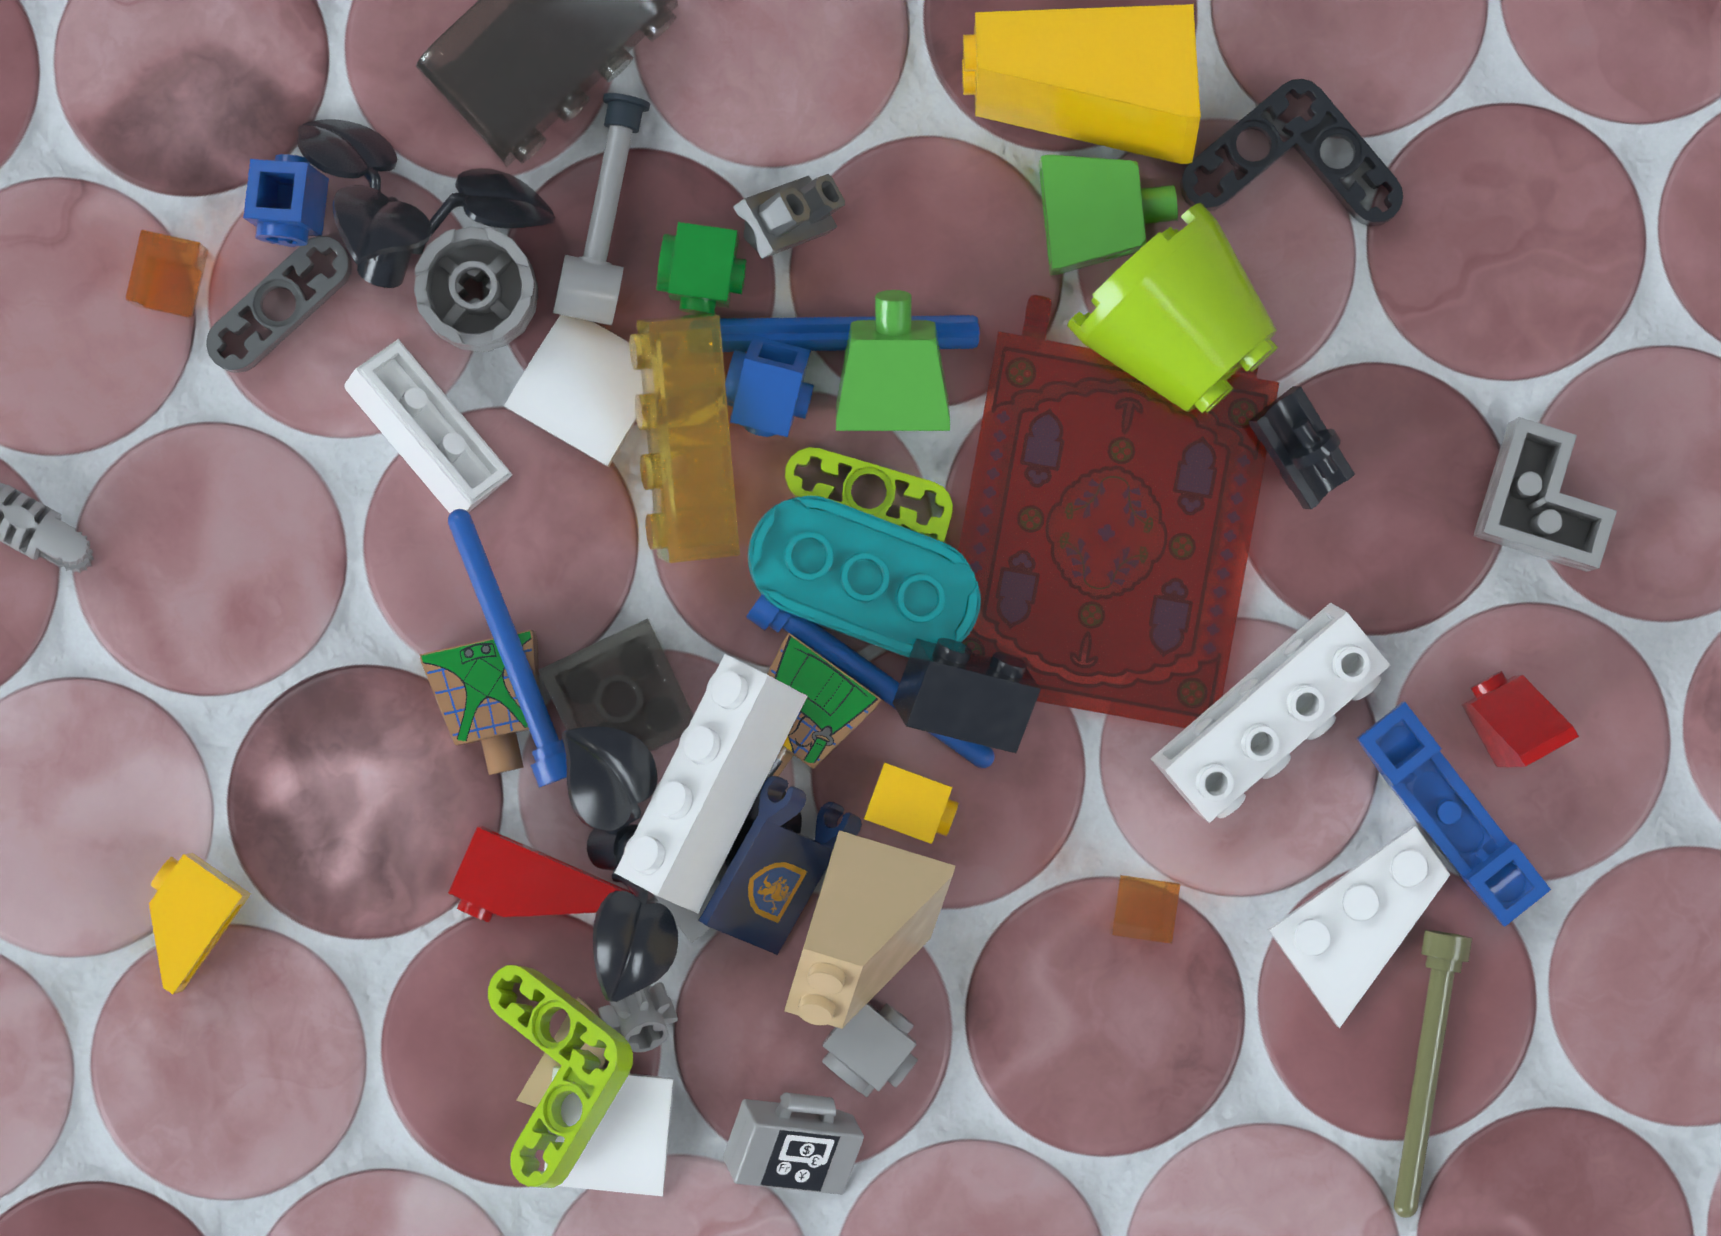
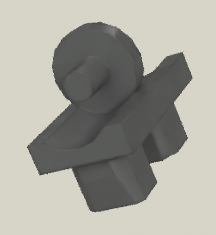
(790, 214)

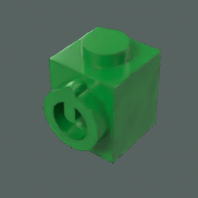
(700, 267)

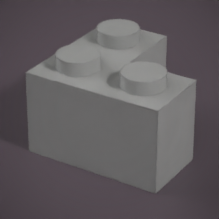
(1526, 506)

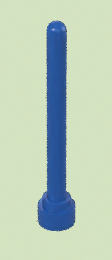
(854, 665)
(550, 751)

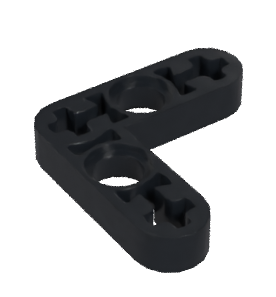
(1307, 140)

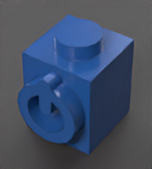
(285, 200)
(768, 387)

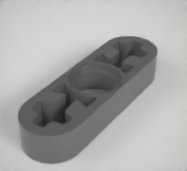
(304, 308)

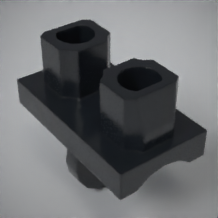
(1301, 447)

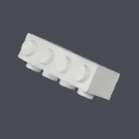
(1271, 713)
(710, 784)

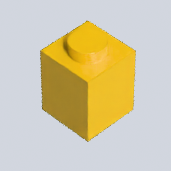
(911, 804)

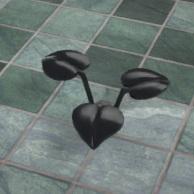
(387, 232)
(605, 783)

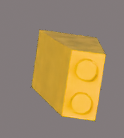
(1090, 75)

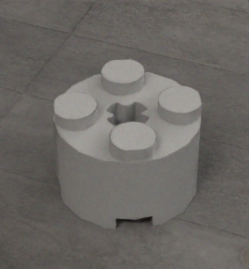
(475, 255)

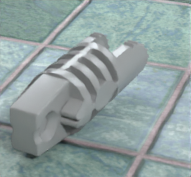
(40, 532)

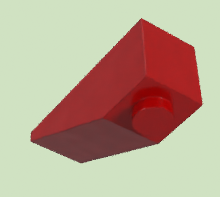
(1516, 721)
(521, 881)

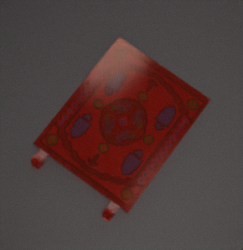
(1110, 528)

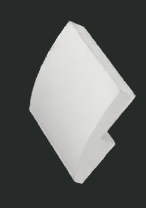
(580, 388)
(630, 1141)

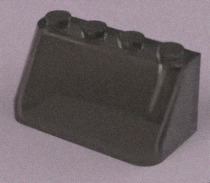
(529, 62)

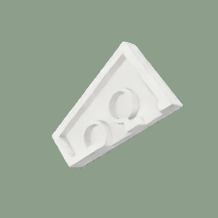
(1360, 920)

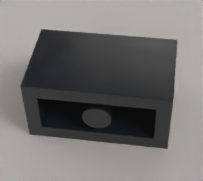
(966, 694)

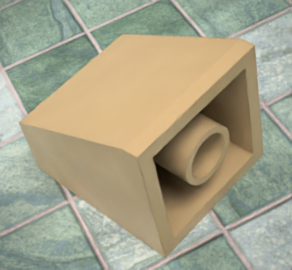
(866, 926)

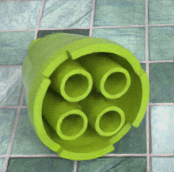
(1181, 315)

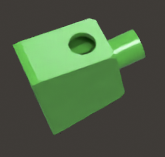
(1097, 210)
(892, 372)

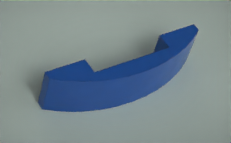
(1452, 815)

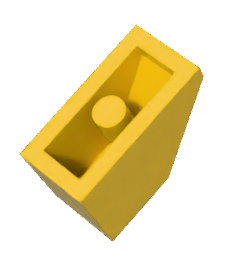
(190, 915)

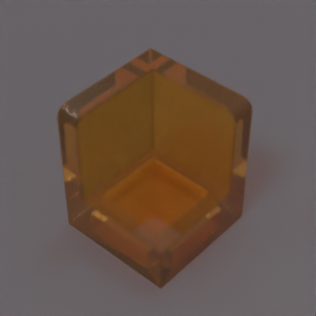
(166, 274)
(1145, 909)

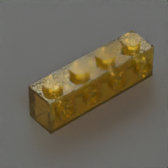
(686, 437)

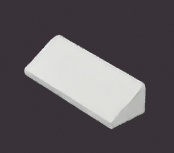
(426, 428)

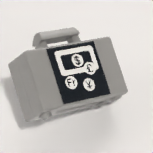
(793, 1144)

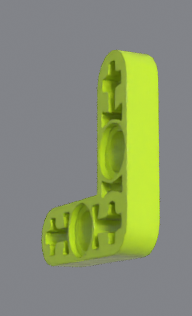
(936, 526)
(577, 1072)

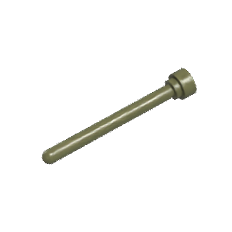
(1445, 957)

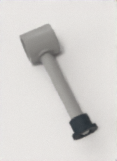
(588, 283)

